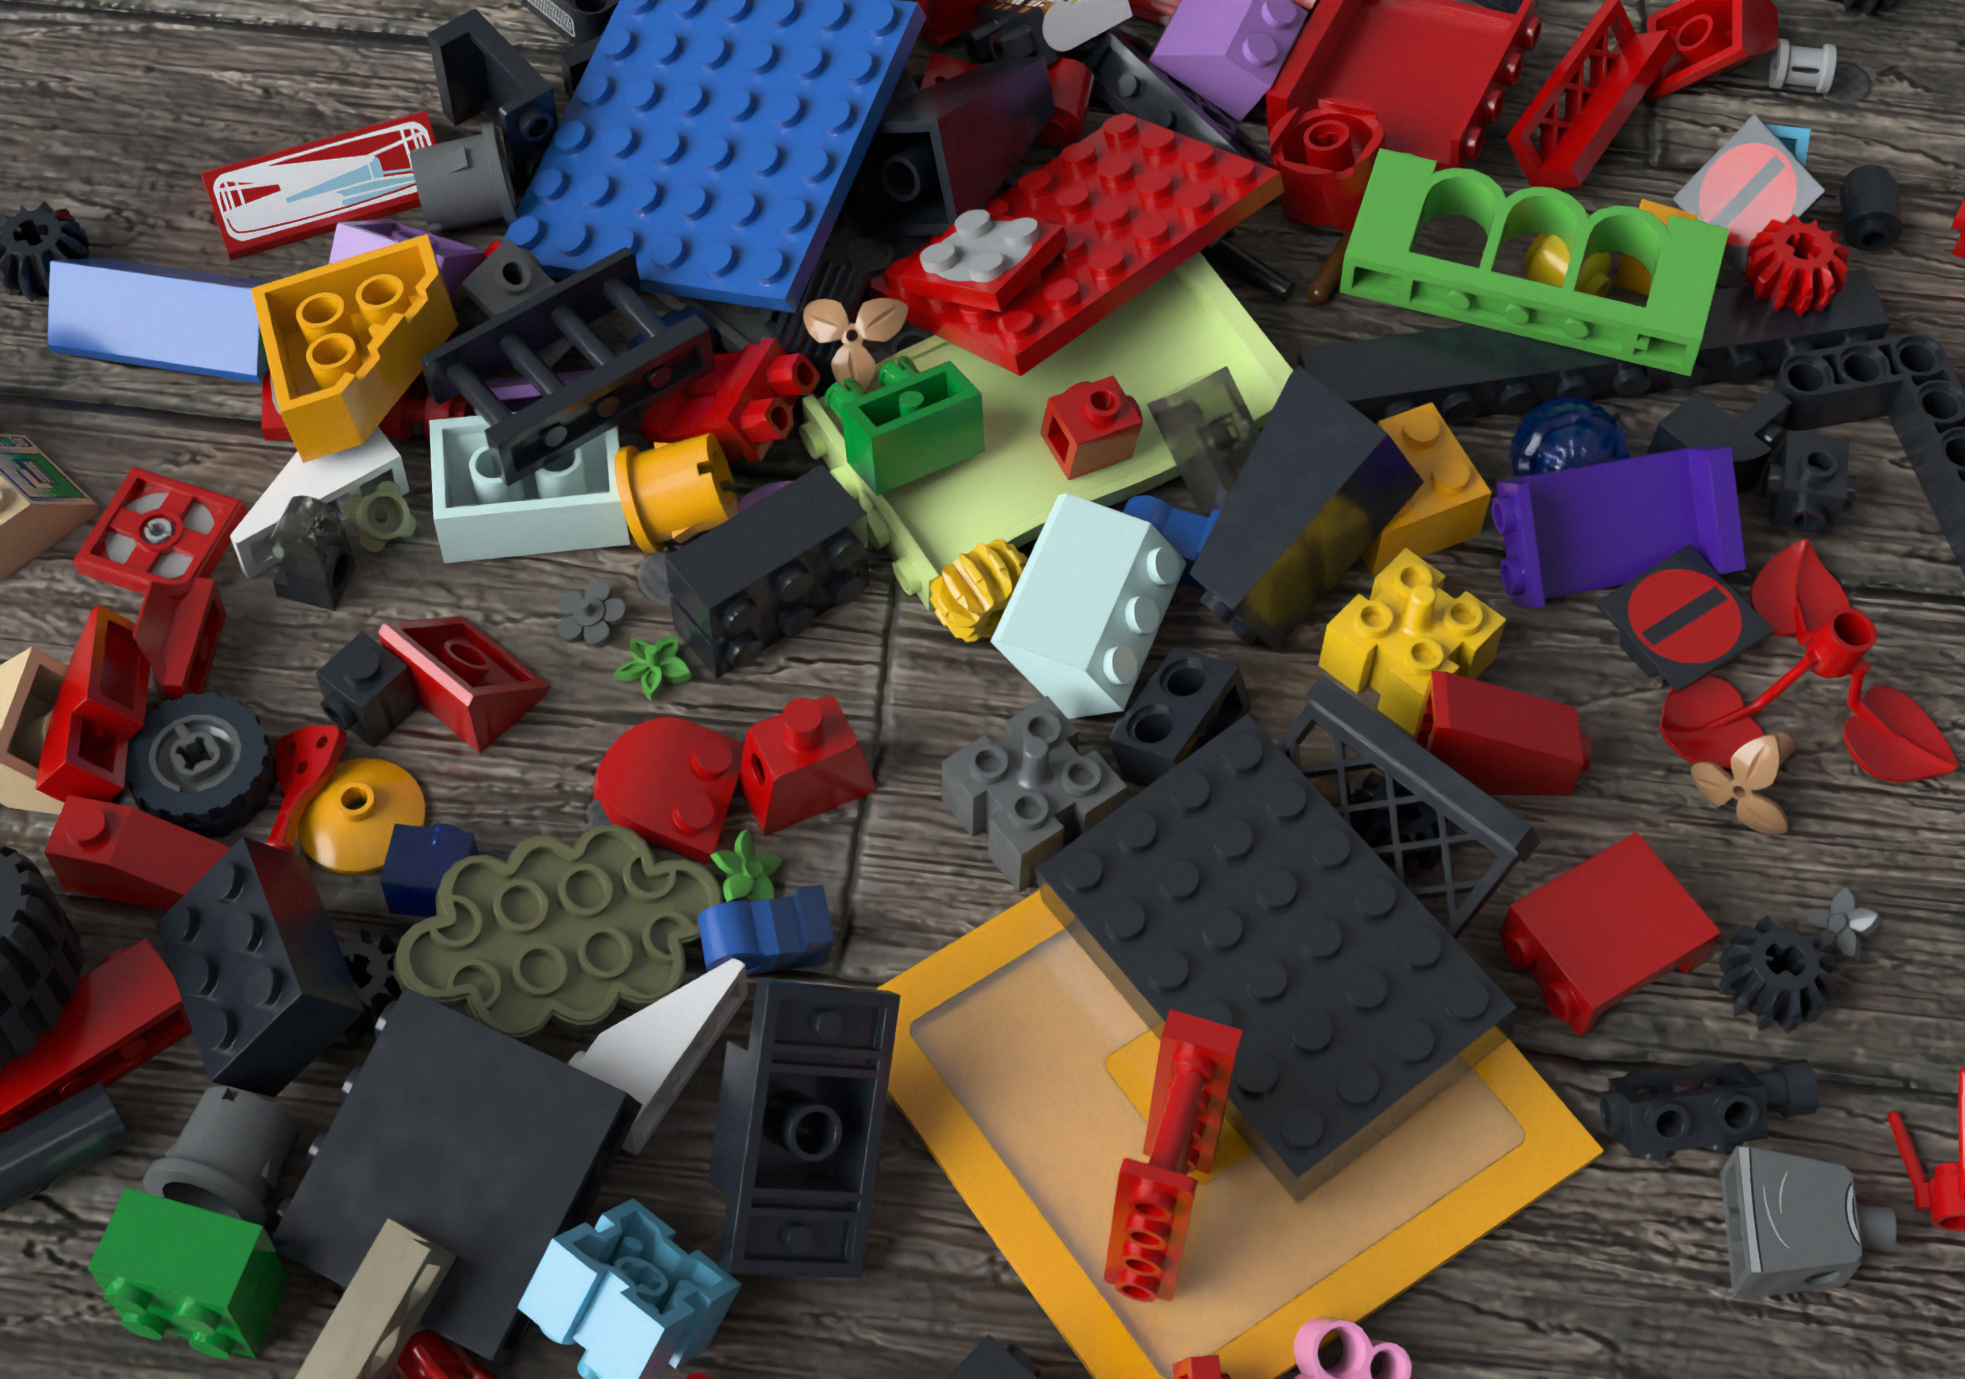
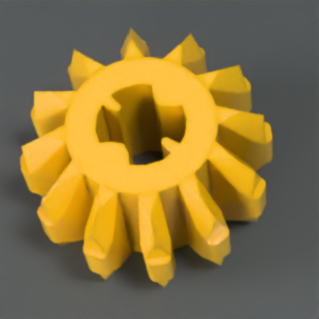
(977, 589)

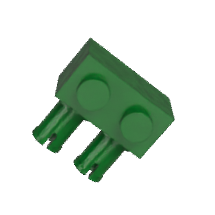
(909, 424)

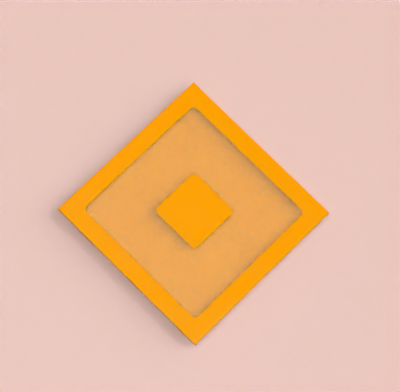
(1042, 1081)

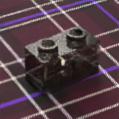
(1207, 434)

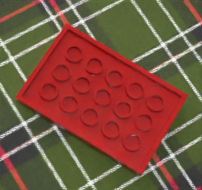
(1131, 211)

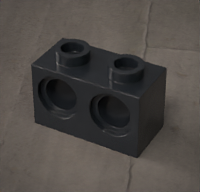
(1177, 714)

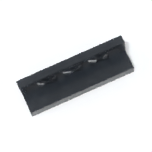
(1143, 90)

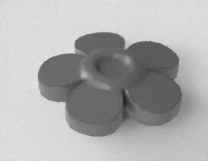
(590, 615)

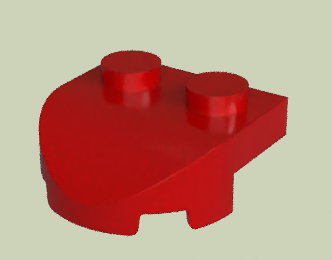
(670, 784)

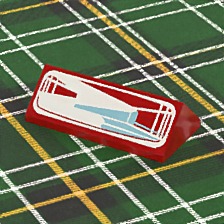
(317, 184)

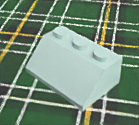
(549, 511)
(1089, 606)

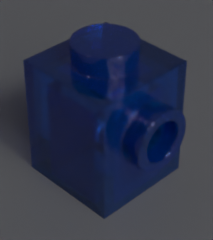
(417, 864)

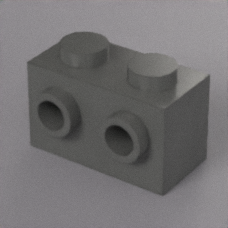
(501, 283)

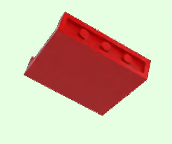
(1421, 64)

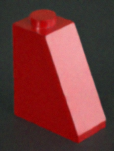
(1502, 737)

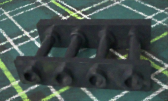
(588, 405)

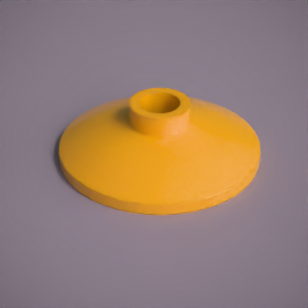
(360, 838)

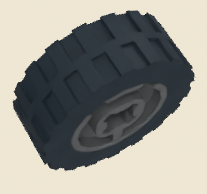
(231, 772)

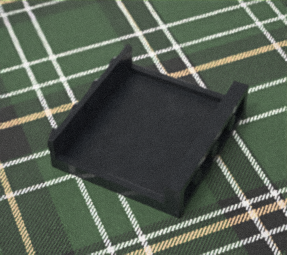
(469, 1148)

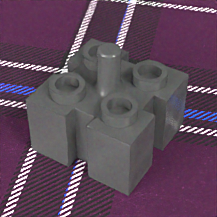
(1030, 790)

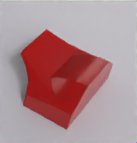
(180, 634)

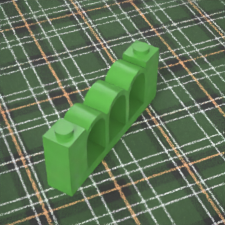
(1409, 193)

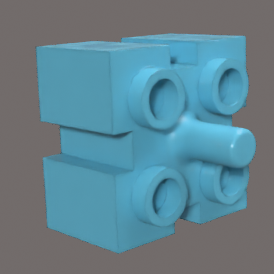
(628, 1295)

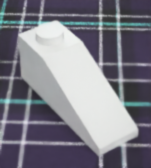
(327, 479)
(665, 1044)

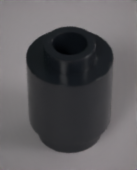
(1870, 208)

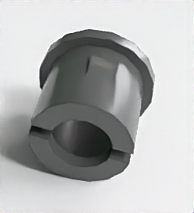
(464, 181)
(226, 1156)

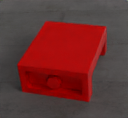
(1606, 932)

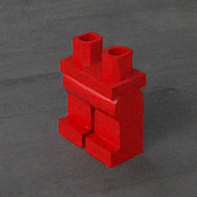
(741, 402)

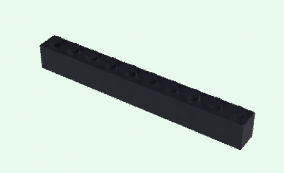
(1494, 372)

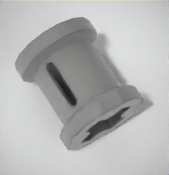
(1802, 66)

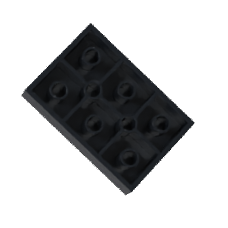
(1271, 915)

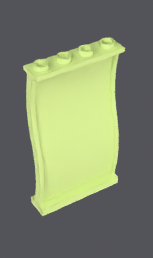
(1149, 344)

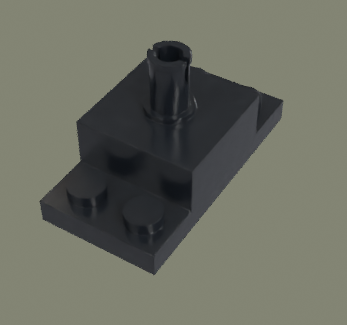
(803, 1129)

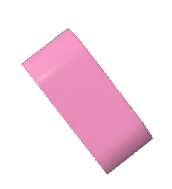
(1356, 1356)

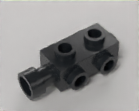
(1718, 1118)

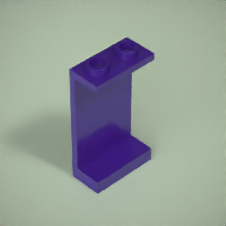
(1616, 521)

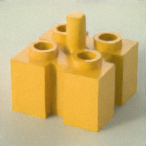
(1408, 634)

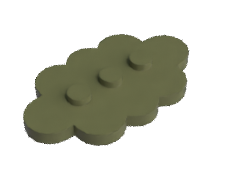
(558, 932)

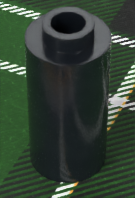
(59, 1144)

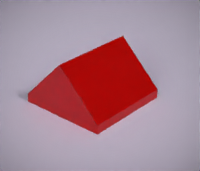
(464, 676)

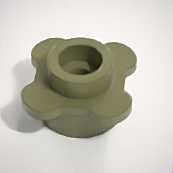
(385, 499)

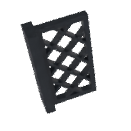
(1430, 784)

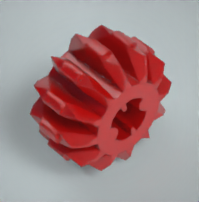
(1796, 265)

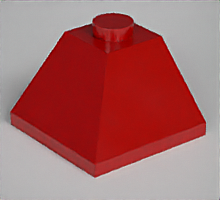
(1711, 39)

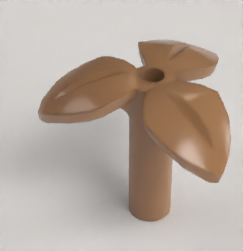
(876, 322)
(1753, 769)

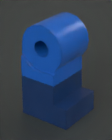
(768, 932)

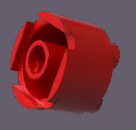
(1326, 160)

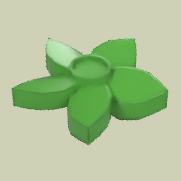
(654, 665)
(745, 872)

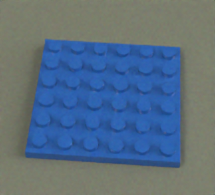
(716, 142)

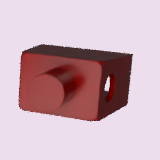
(802, 764)

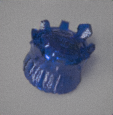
(1566, 436)

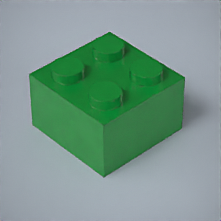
(189, 1274)

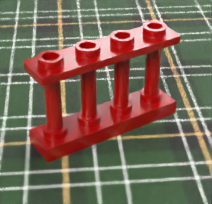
(1181, 1137)

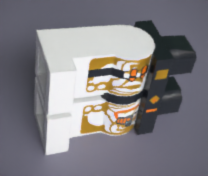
(1038, 27)

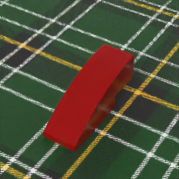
(95, 712)

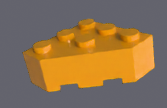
(351, 340)

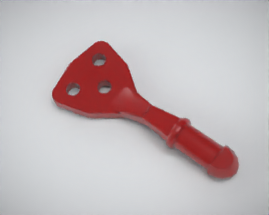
(303, 767)

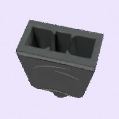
(1795, 1223)

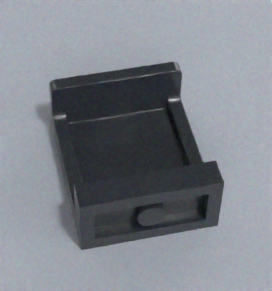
(485, 73)

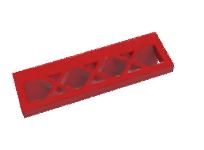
(1591, 111)

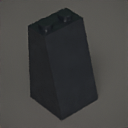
(1300, 511)

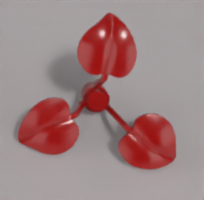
(1801, 598)

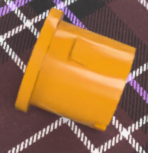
(674, 490)

